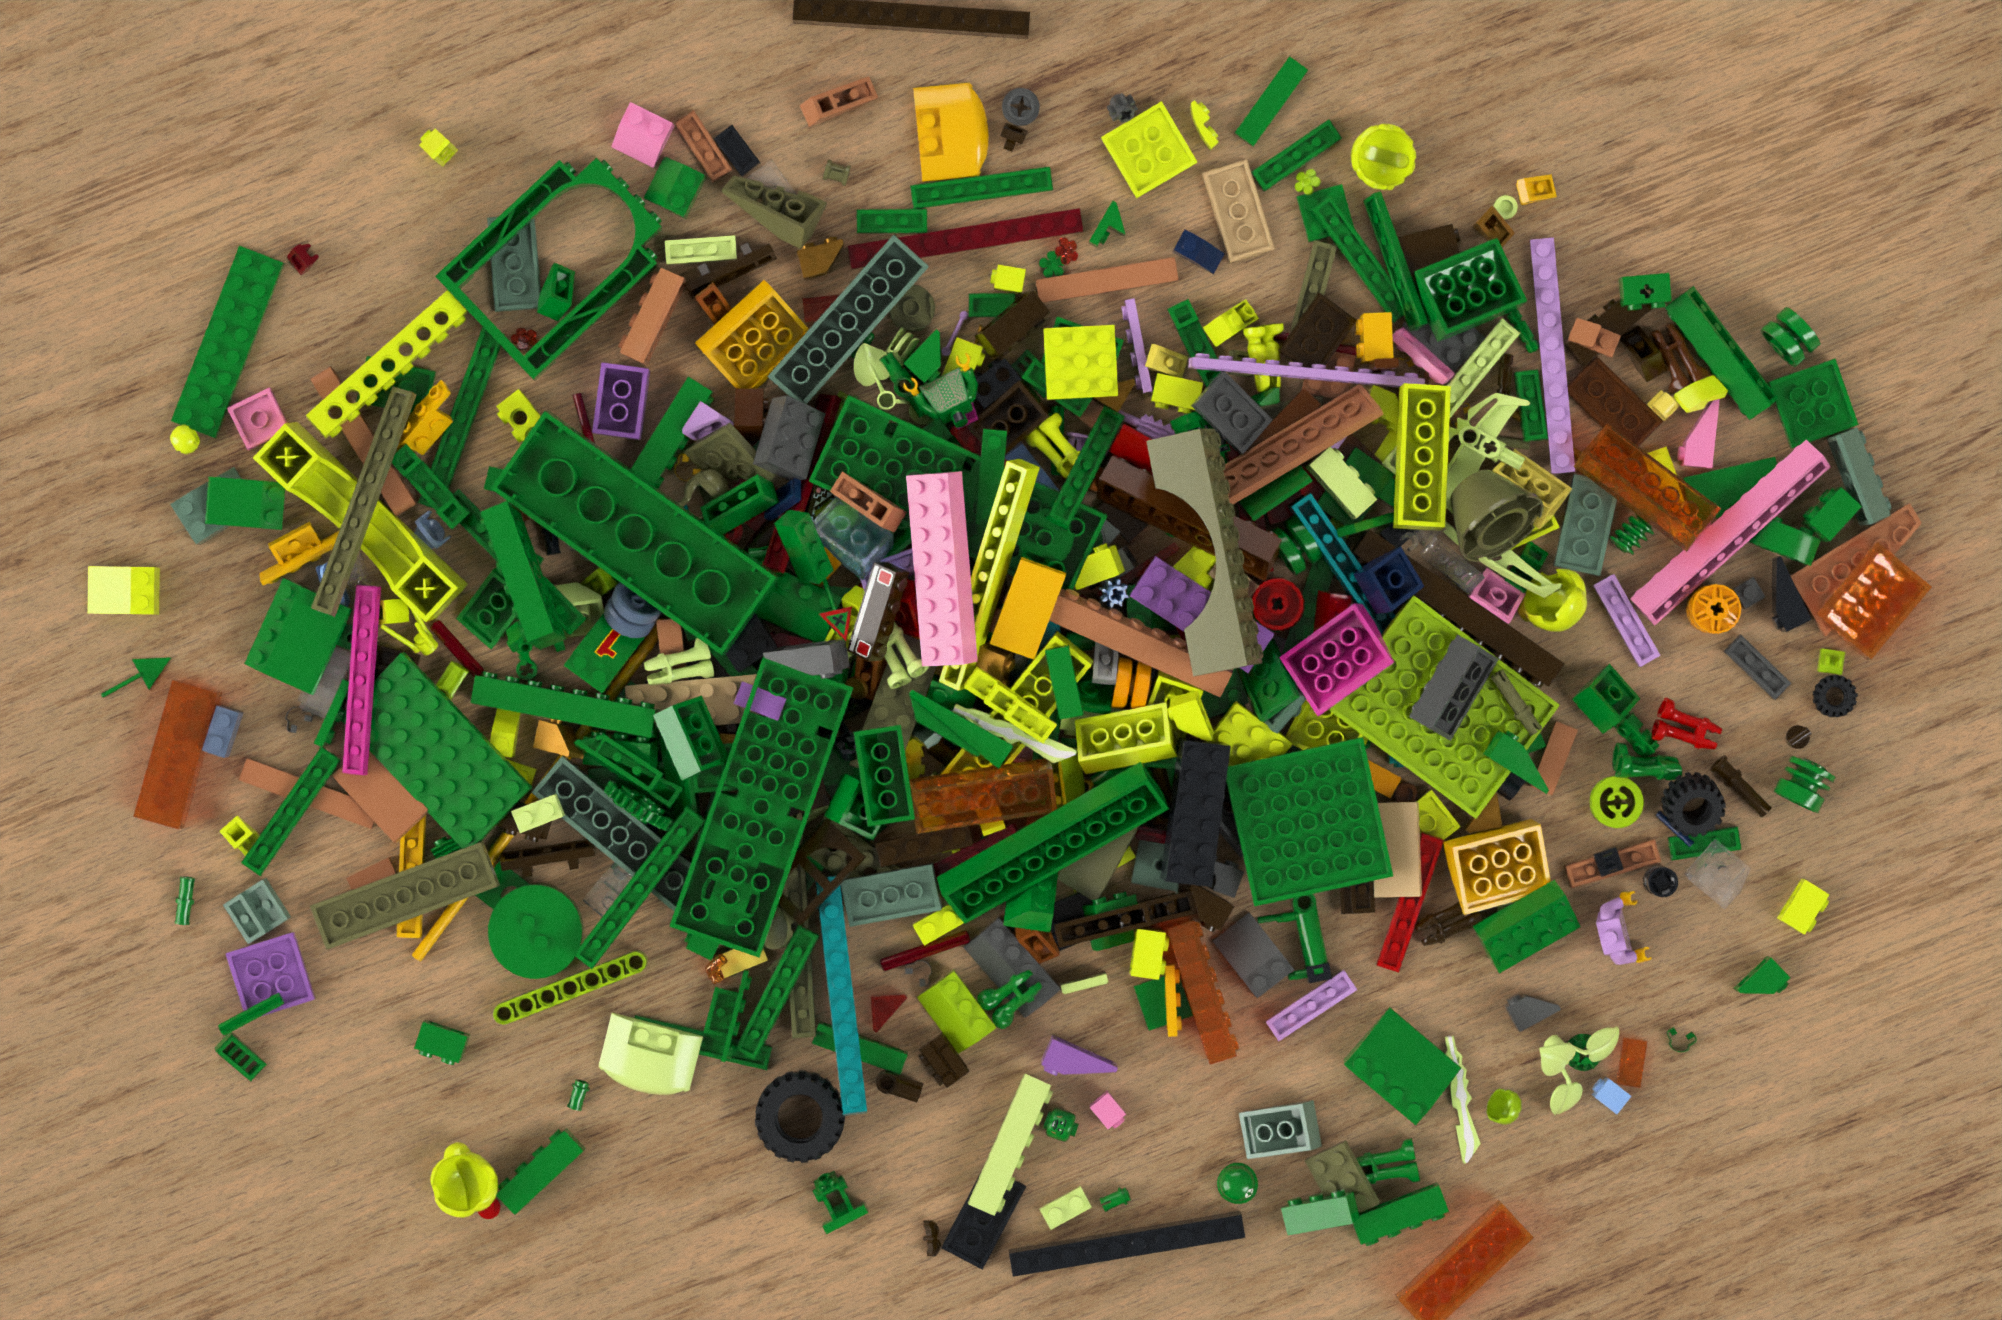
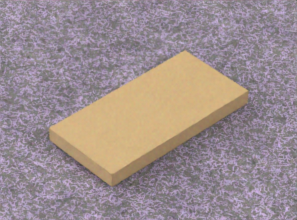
(1238, 211)
(1402, 838)

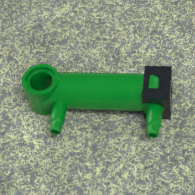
(1311, 941)

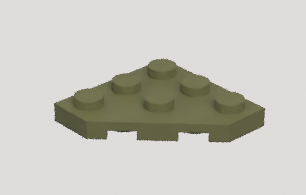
(726, 452)

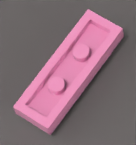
(1422, 356)

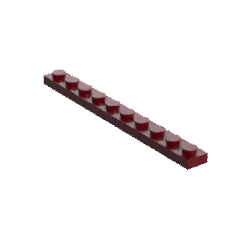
(977, 236)

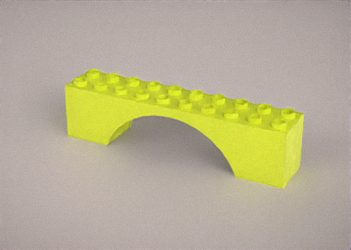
(323, 482)

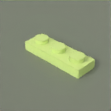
(700, 250)

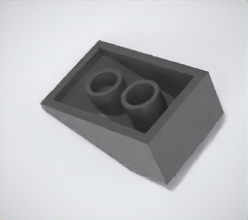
(814, 658)
(1253, 955)

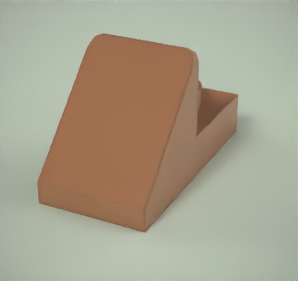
(1594, 337)

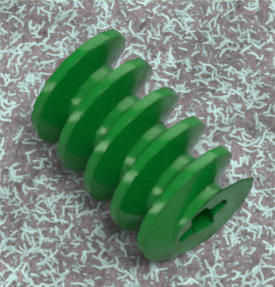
(1631, 534)

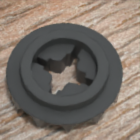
(1030, 101)

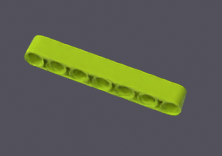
(562, 995)

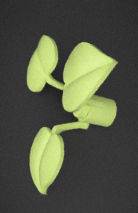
(870, 370)
(1556, 1056)

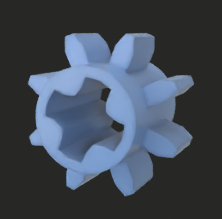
(1107, 592)

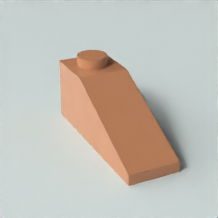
(838, 101)
(868, 502)

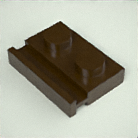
(1357, 898)

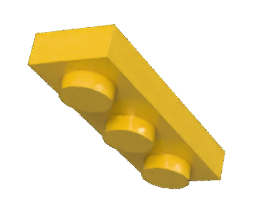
(1172, 1000)

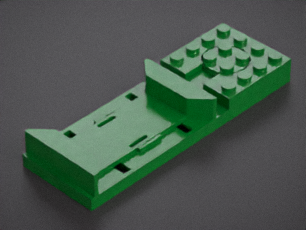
(885, 460)
(750, 837)

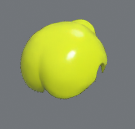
(1561, 608)
(463, 1182)

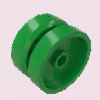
(1790, 337)
(1295, 544)

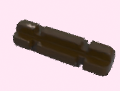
(1505, 374)

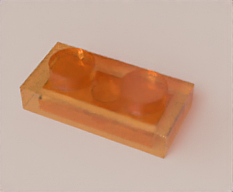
(1631, 1062)

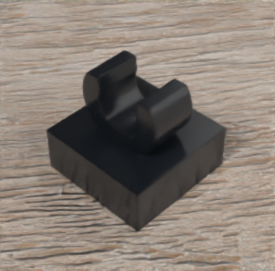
(1608, 861)

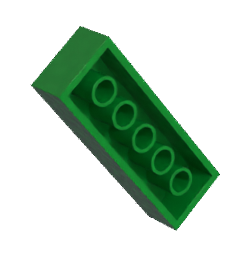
(522, 575)

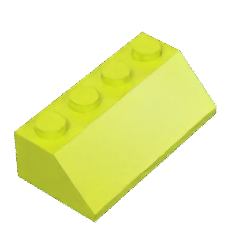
(1125, 738)

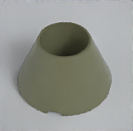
(1492, 514)

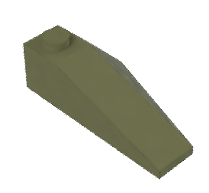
(784, 214)

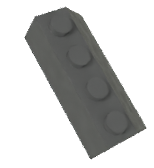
(1453, 687)
(1002, 956)

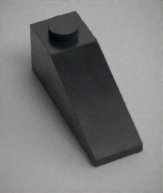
(1786, 601)

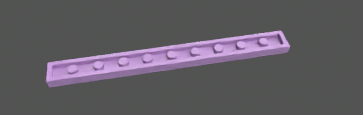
(1552, 355)
(1296, 370)

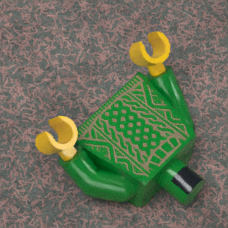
(948, 395)

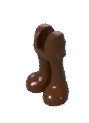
(1678, 378)

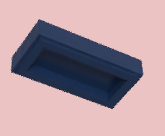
(788, 496)

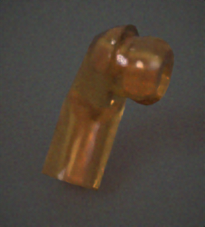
(713, 968)

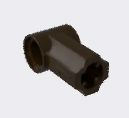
(901, 1086)

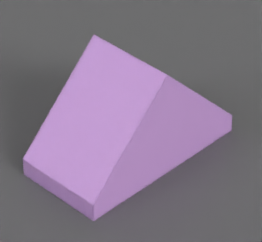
(703, 422)

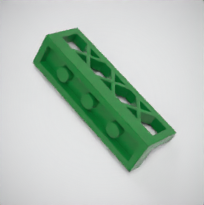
(871, 1051)

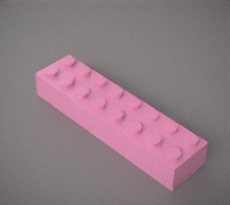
(942, 569)

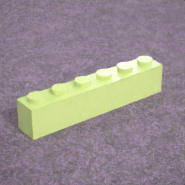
(1009, 1145)

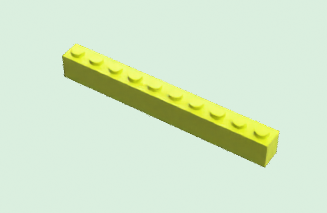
(995, 556)

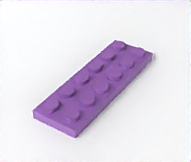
(1179, 598)

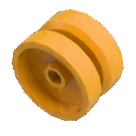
(1132, 685)

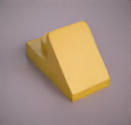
(1535, 189)

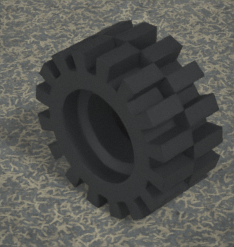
(1848, 691)

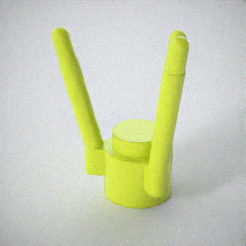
(423, 640)

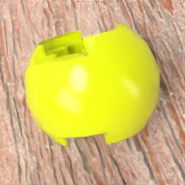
(184, 439)

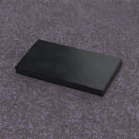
(977, 1231)

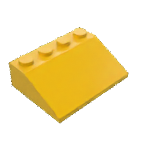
(752, 337)
(1497, 865)

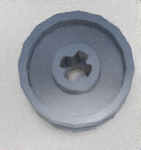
(630, 613)

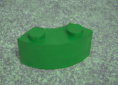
(1787, 541)

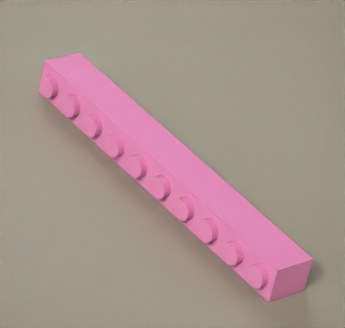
(1730, 532)

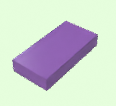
(763, 702)

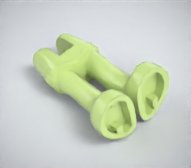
(914, 665)
(667, 675)

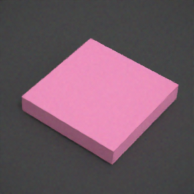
(257, 418)

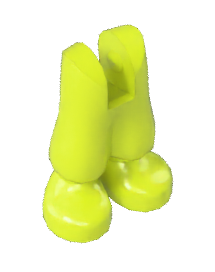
(1262, 348)

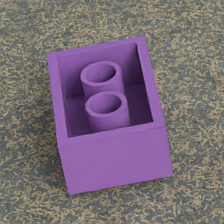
(621, 401)

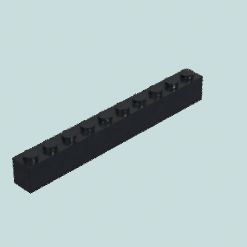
(1126, 1243)

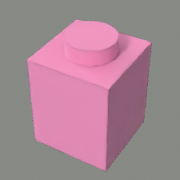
(1108, 1110)

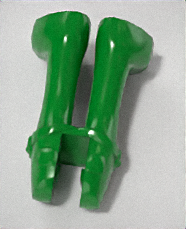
(1628, 766)
(1004, 1015)
(1404, 1153)

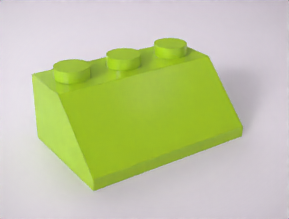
(956, 1011)

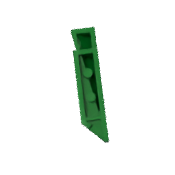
(959, 730)
(631, 769)

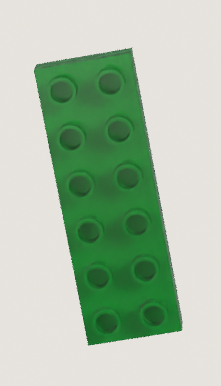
(635, 532)

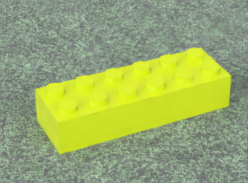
(1422, 457)

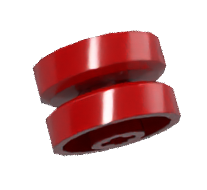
(1278, 590)

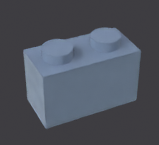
(222, 731)

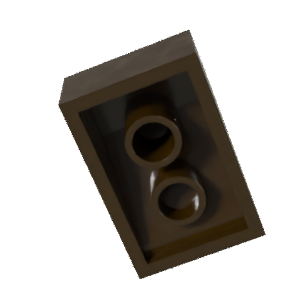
(1017, 412)

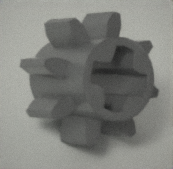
(1122, 107)

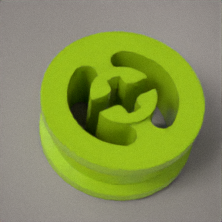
(1617, 820)

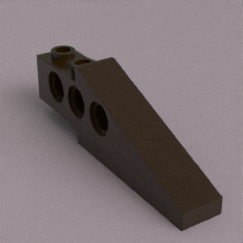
(1125, 918)

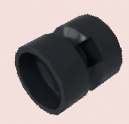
(1660, 881)

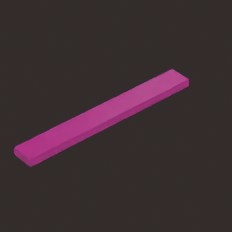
(361, 679)

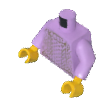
(1614, 932)

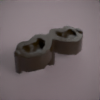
(933, 1243)

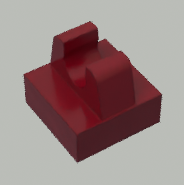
(300, 259)

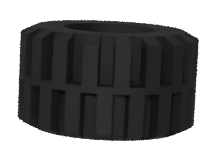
(1702, 818)

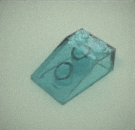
(852, 537)

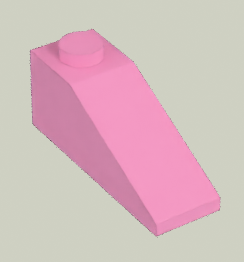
(1700, 442)

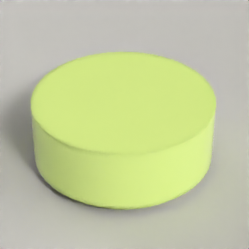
(1506, 206)

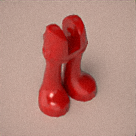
(1669, 712)

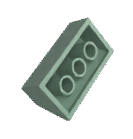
(1858, 475)

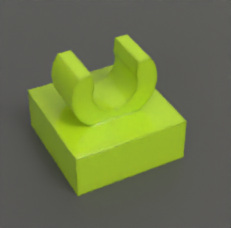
(1831, 661)

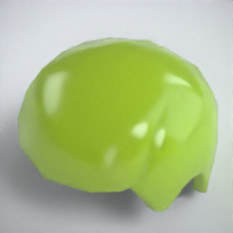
(1504, 1106)

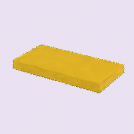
(1027, 608)

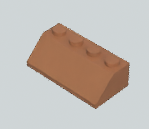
(653, 316)

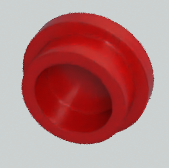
(492, 1211)

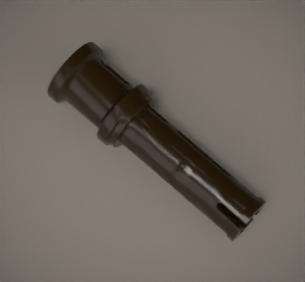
(1733, 779)

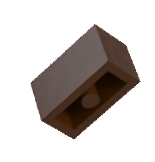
(749, 412)

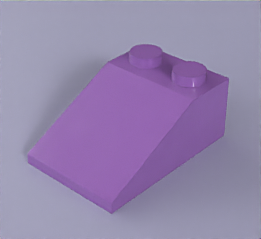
(1071, 1059)

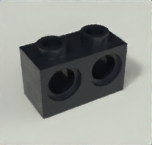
(998, 387)

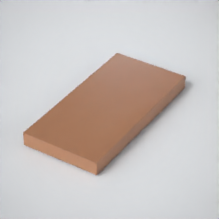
(383, 798)

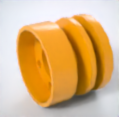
(1701, 615)

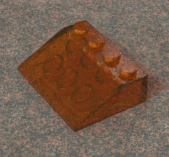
(1873, 601)

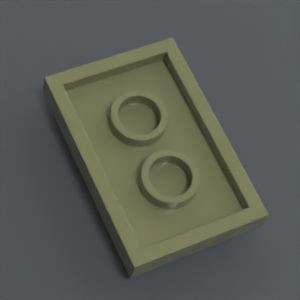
(1339, 1169)

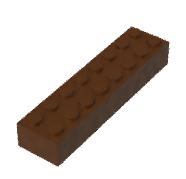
(1135, 493)

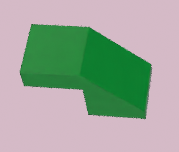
(1533, 556)

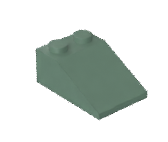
(192, 511)
(1280, 1129)

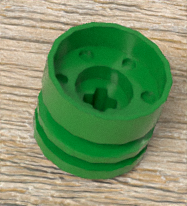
(1804, 784)

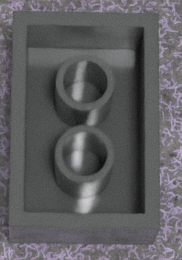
(789, 438)

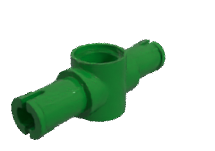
(897, 374)

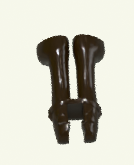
(1445, 932)

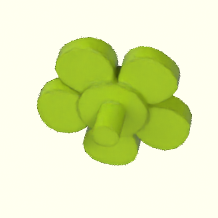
(1306, 181)

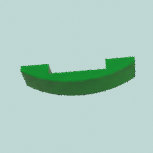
(1193, 336)
(430, 486)

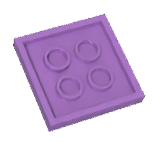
(271, 969)

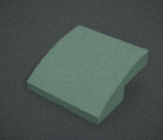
(257, 911)

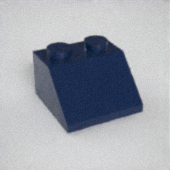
(1388, 580)

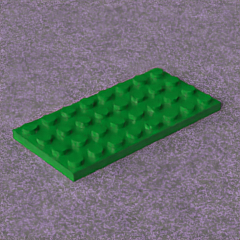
(440, 754)

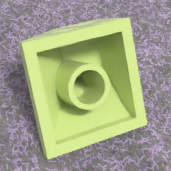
(586, 601)

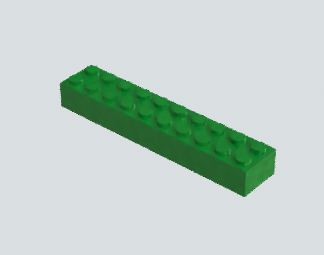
(1052, 843)

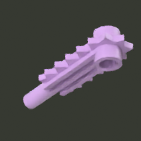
(1147, 425)

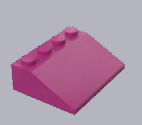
(1338, 658)

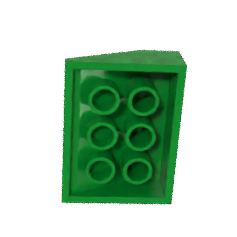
(1468, 289)
(296, 639)
(1402, 1065)

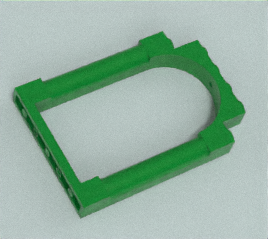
(552, 185)

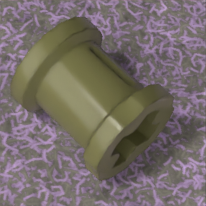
(836, 172)

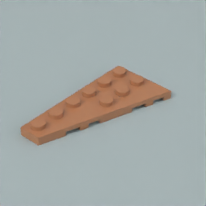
(1827, 572)

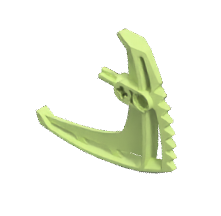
(1469, 460)

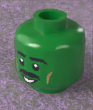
(1060, 1124)

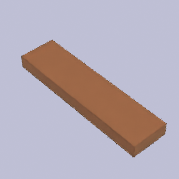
(1632, 858)

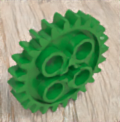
(638, 805)

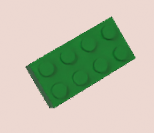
(1526, 926)

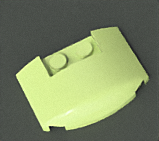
(649, 1055)

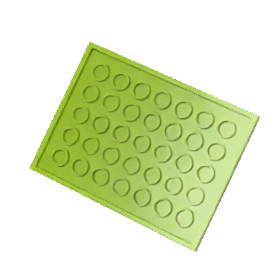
(1382, 709)

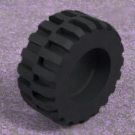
(799, 1148)

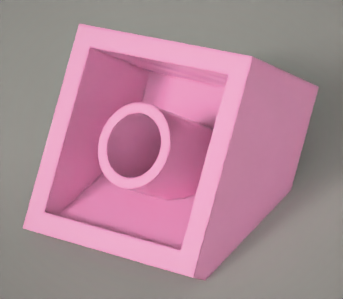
(642, 135)
(1497, 596)

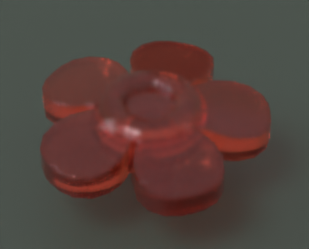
(1066, 251)
(524, 339)

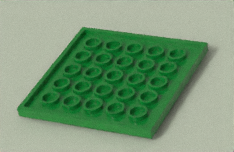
(1308, 821)

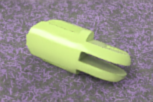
(902, 346)

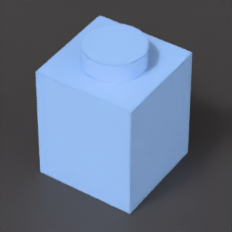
(1610, 1094)

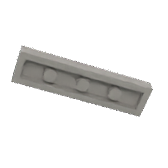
(1105, 659)

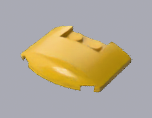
(950, 131)

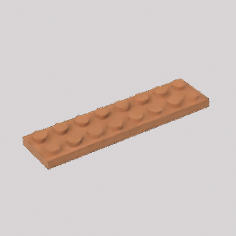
(1300, 442)

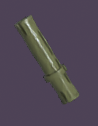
(1521, 710)

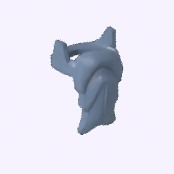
(430, 531)

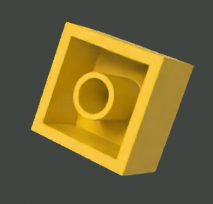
(1375, 336)

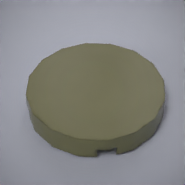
(914, 309)
(780, 930)

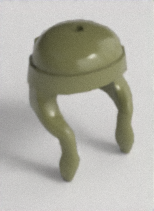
(711, 485)

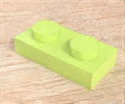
(538, 813)
(1065, 1207)

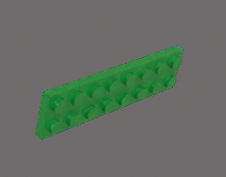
(227, 341)

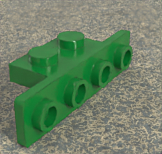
(724, 1012)

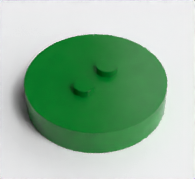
(535, 931)

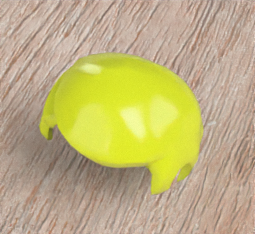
(1383, 156)

